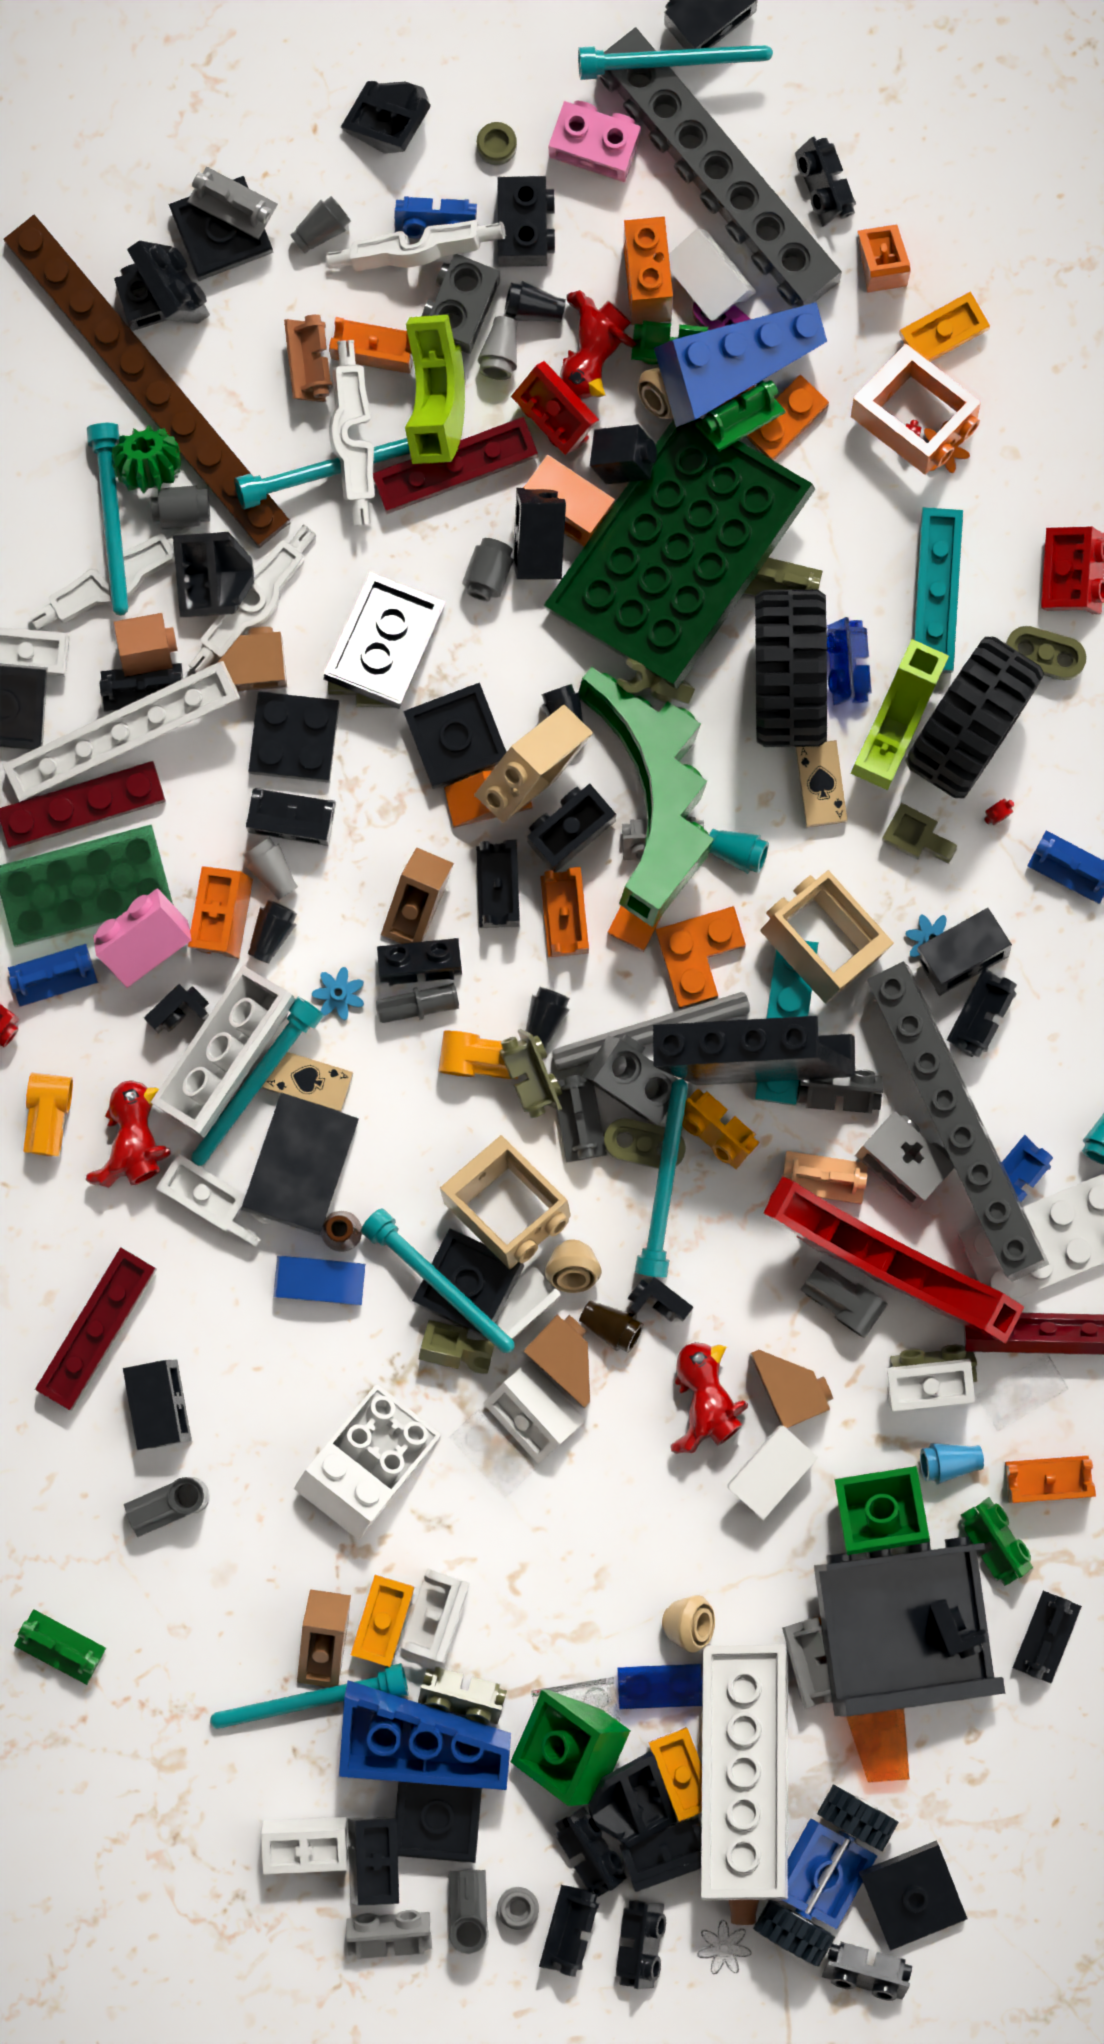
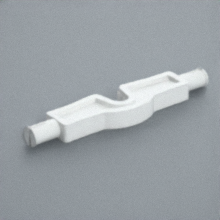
(435, 242)
(358, 455)
(268, 581)
(93, 590)

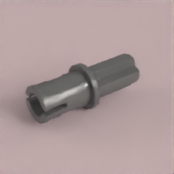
(417, 1003)

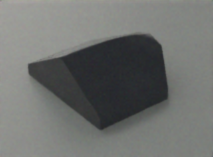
(387, 115)
(211, 573)
(632, 1802)

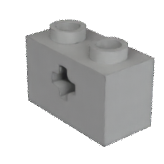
(910, 1180)

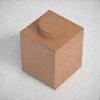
(145, 644)

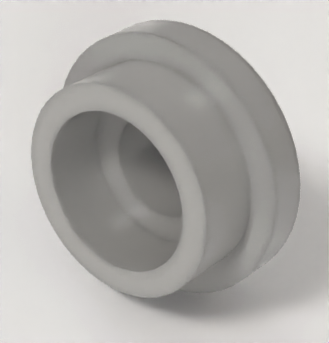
(511, 1920)

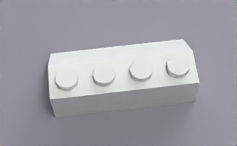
(223, 1051)

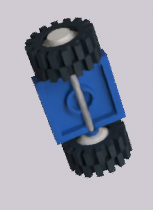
(825, 1874)

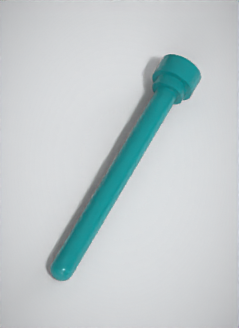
(595, 62)
(102, 439)
(253, 489)
(301, 1019)
(381, 1229)
(653, 1258)
(390, 1681)

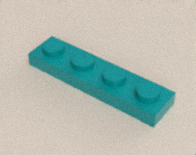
(939, 580)
(787, 998)

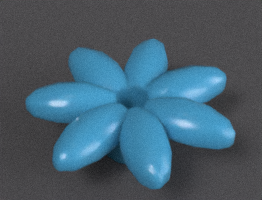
(927, 931)
(345, 998)

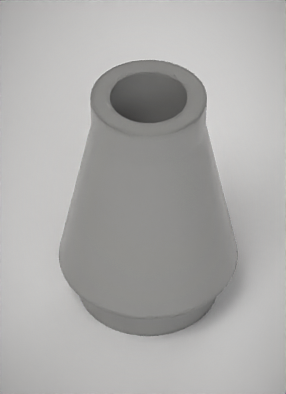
(499, 352)
(270, 867)

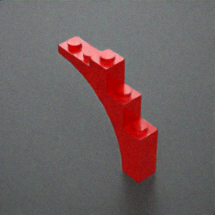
(892, 1262)

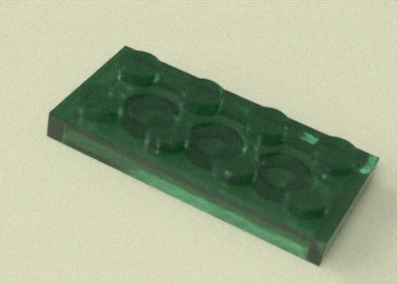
(80, 885)

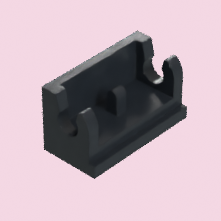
(538, 534)
(290, 816)
(498, 884)
(964, 951)
(157, 1404)
(664, 1855)
(373, 1861)

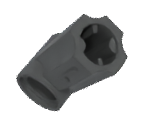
(851, 1303)
(163, 1506)
(468, 1904)

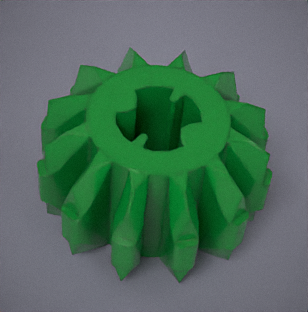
(146, 459)

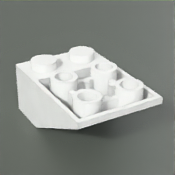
(367, 1461)

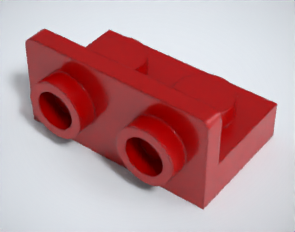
(555, 408)
(1073, 569)

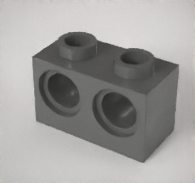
(469, 305)
(630, 1085)

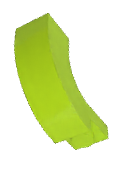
(440, 390)
(899, 714)

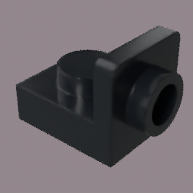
(169, 1010)
(667, 1301)
(950, 1624)

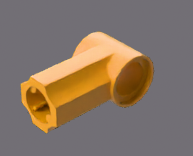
(468, 1055)
(48, 1102)

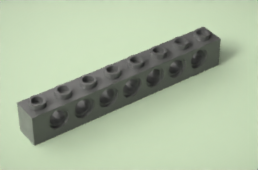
(742, 178)
(958, 1122)

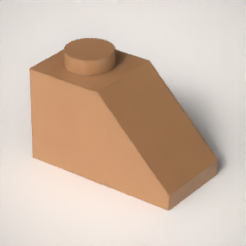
(257, 660)
(416, 897)
(564, 1356)
(791, 1388)
(323, 1638)

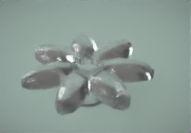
(724, 1939)

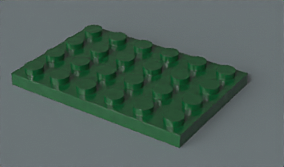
(679, 551)

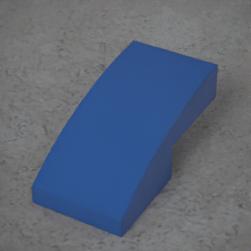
(319, 1280)

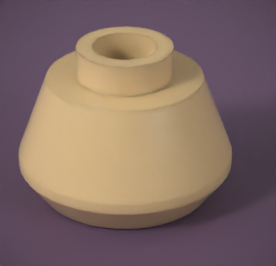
(653, 394)
(573, 1267)
(689, 1623)

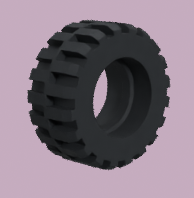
(791, 668)
(974, 717)

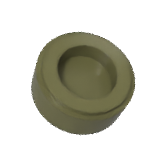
(496, 143)

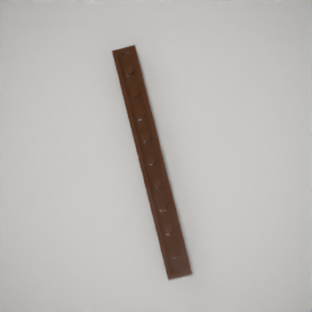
(141, 375)

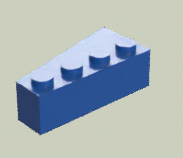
(727, 360)
(418, 1743)

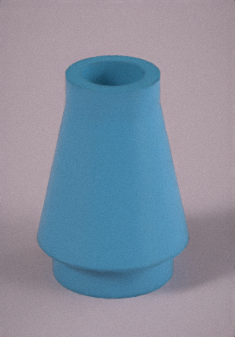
(948, 1461)

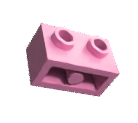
(595, 140)
(141, 937)

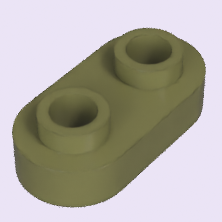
(1047, 648)
(644, 1145)

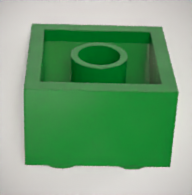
(882, 1510)
(569, 1747)

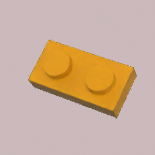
(946, 328)
(382, 1620)
(680, 1771)

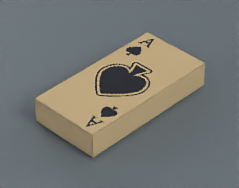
(821, 784)
(310, 1081)

